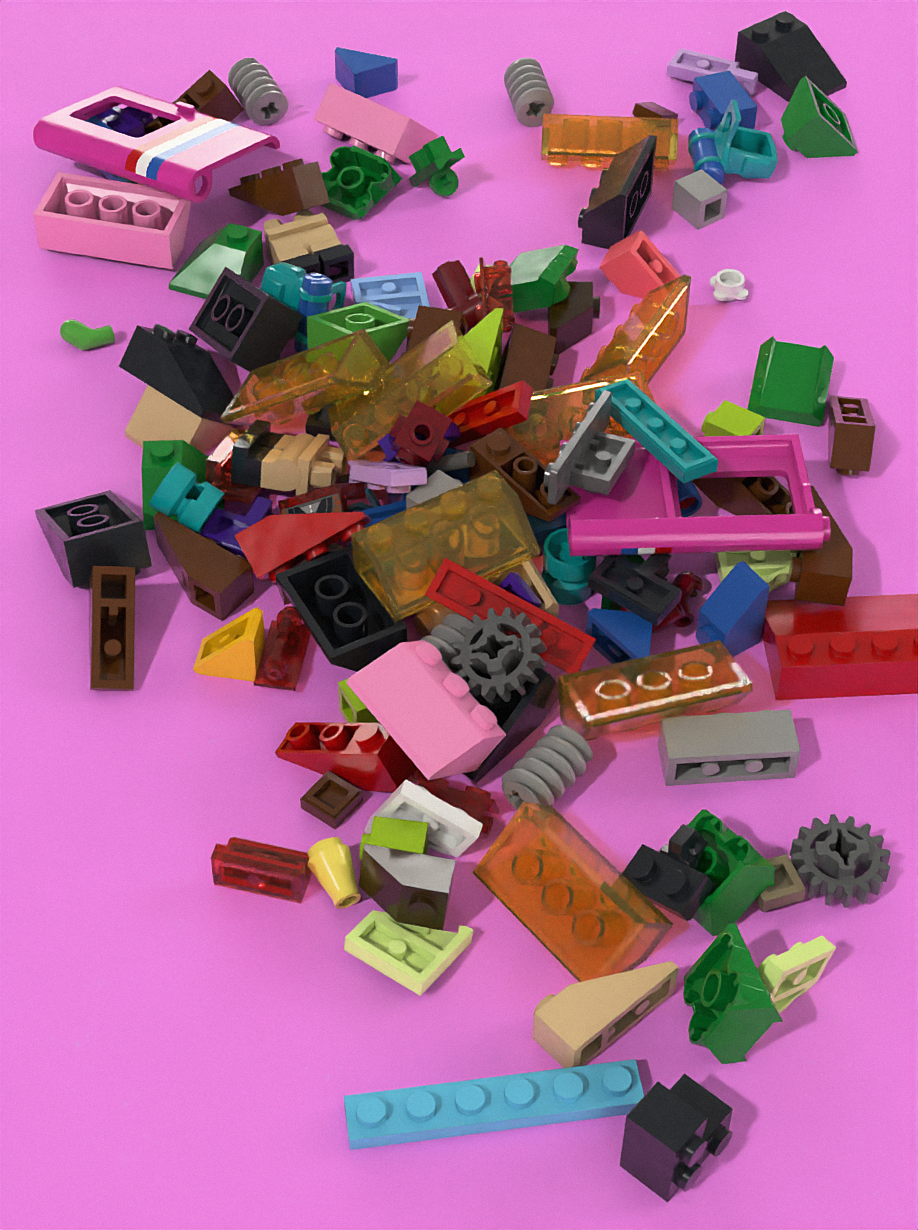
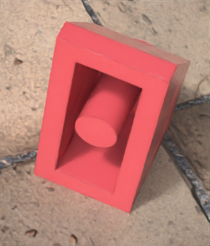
(637, 266)

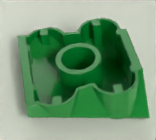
(357, 181)
(541, 277)
(791, 382)
(735, 870)
(728, 999)

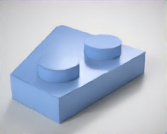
(392, 292)

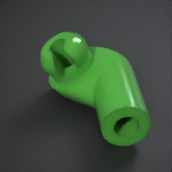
(85, 337)

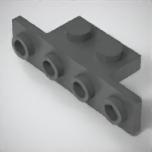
(591, 457)

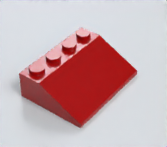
(844, 649)

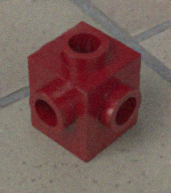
(423, 422)

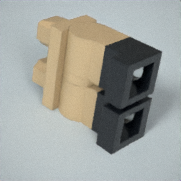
(308, 244)
(285, 461)

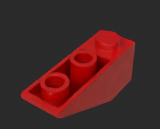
(288, 539)
(353, 751)

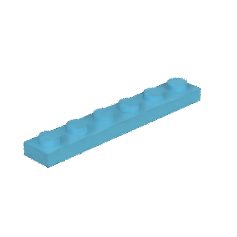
(492, 1104)

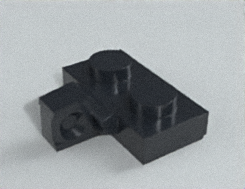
(637, 585)
(671, 875)

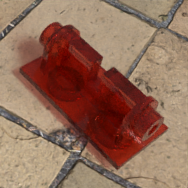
(491, 283)
(283, 652)
(473, 800)

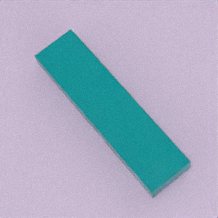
(658, 432)

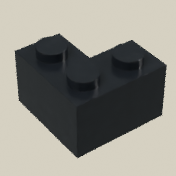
(673, 1135)

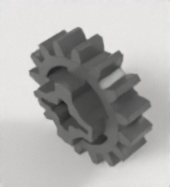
(502, 656)
(835, 860)

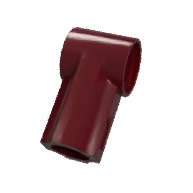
(457, 290)

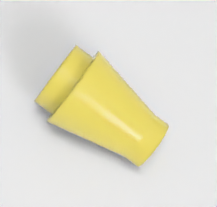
(334, 869)

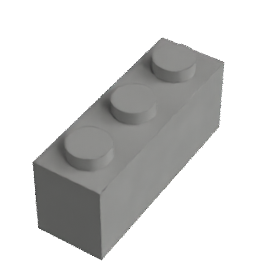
(728, 747)

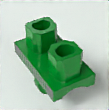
(435, 163)

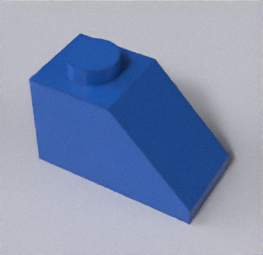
(735, 611)

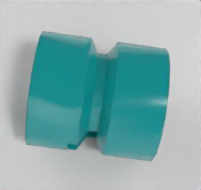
(186, 498)
(564, 574)

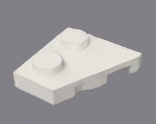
(448, 827)

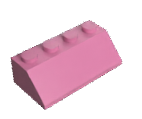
(112, 220)

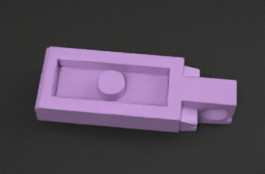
(691, 64)
(386, 475)

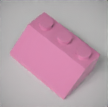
(371, 125)
(427, 710)

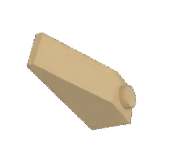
(599, 1011)

